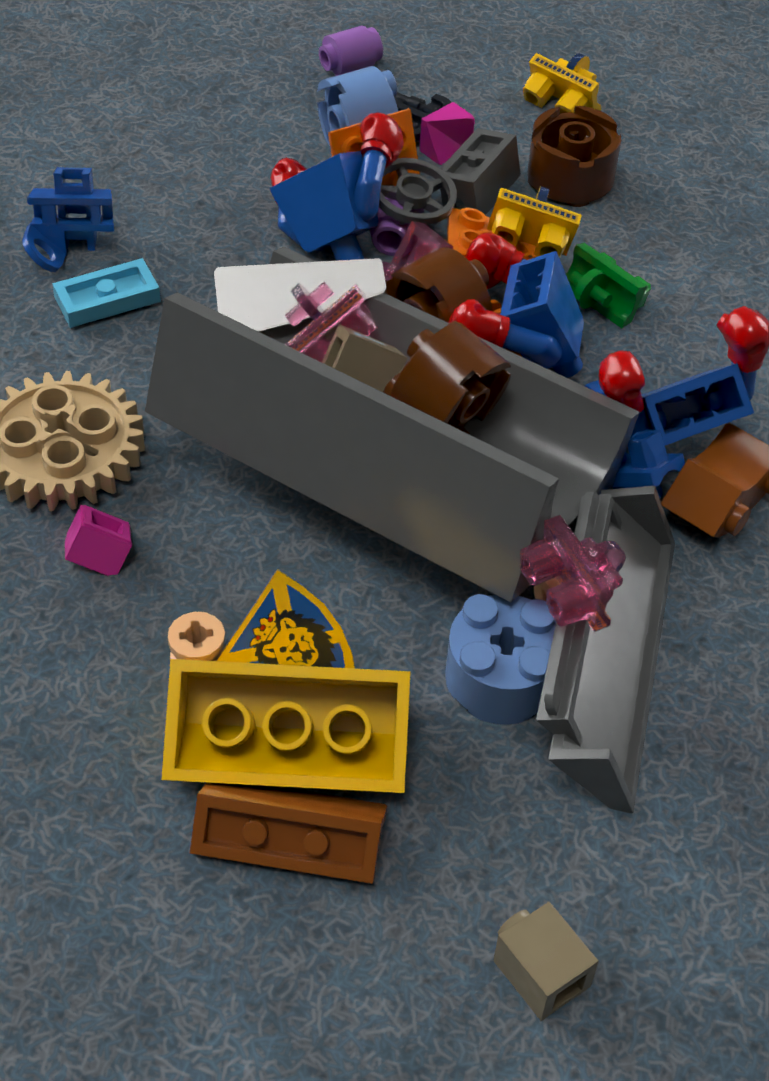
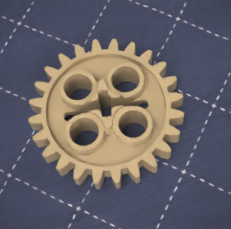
(67, 440)

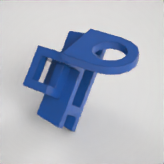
(54, 230)

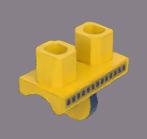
(565, 80)
(533, 222)

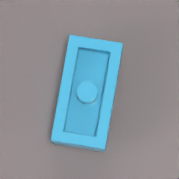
(106, 292)

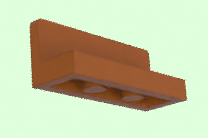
(289, 829)

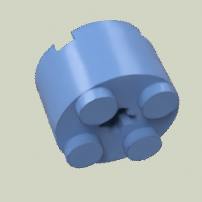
(354, 97)
(499, 657)

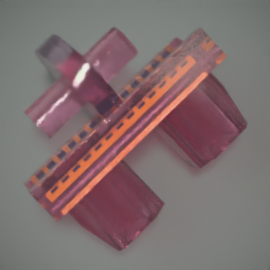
(346, 310)
(583, 568)

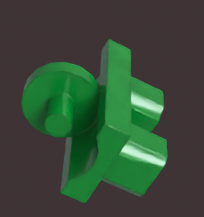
(605, 286)

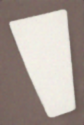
(263, 295)

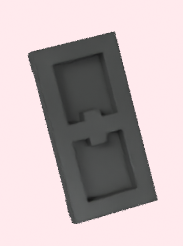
(482, 167)

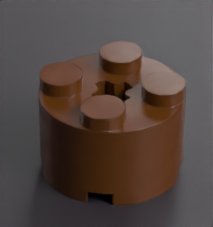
(574, 154)
(440, 283)
(451, 376)

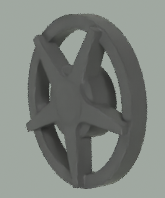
(415, 192)

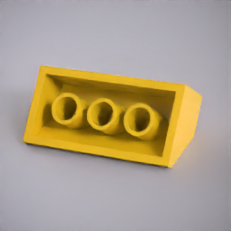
(286, 726)

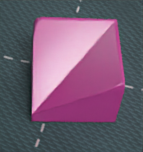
(445, 132)
(98, 541)

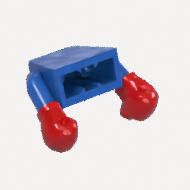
(338, 196)
(537, 309)
(699, 400)

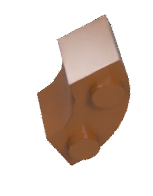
(721, 483)

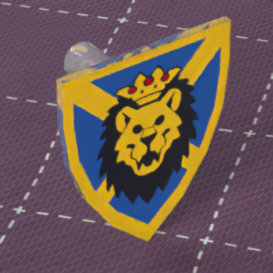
(289, 629)

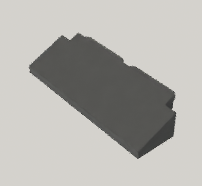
(603, 680)

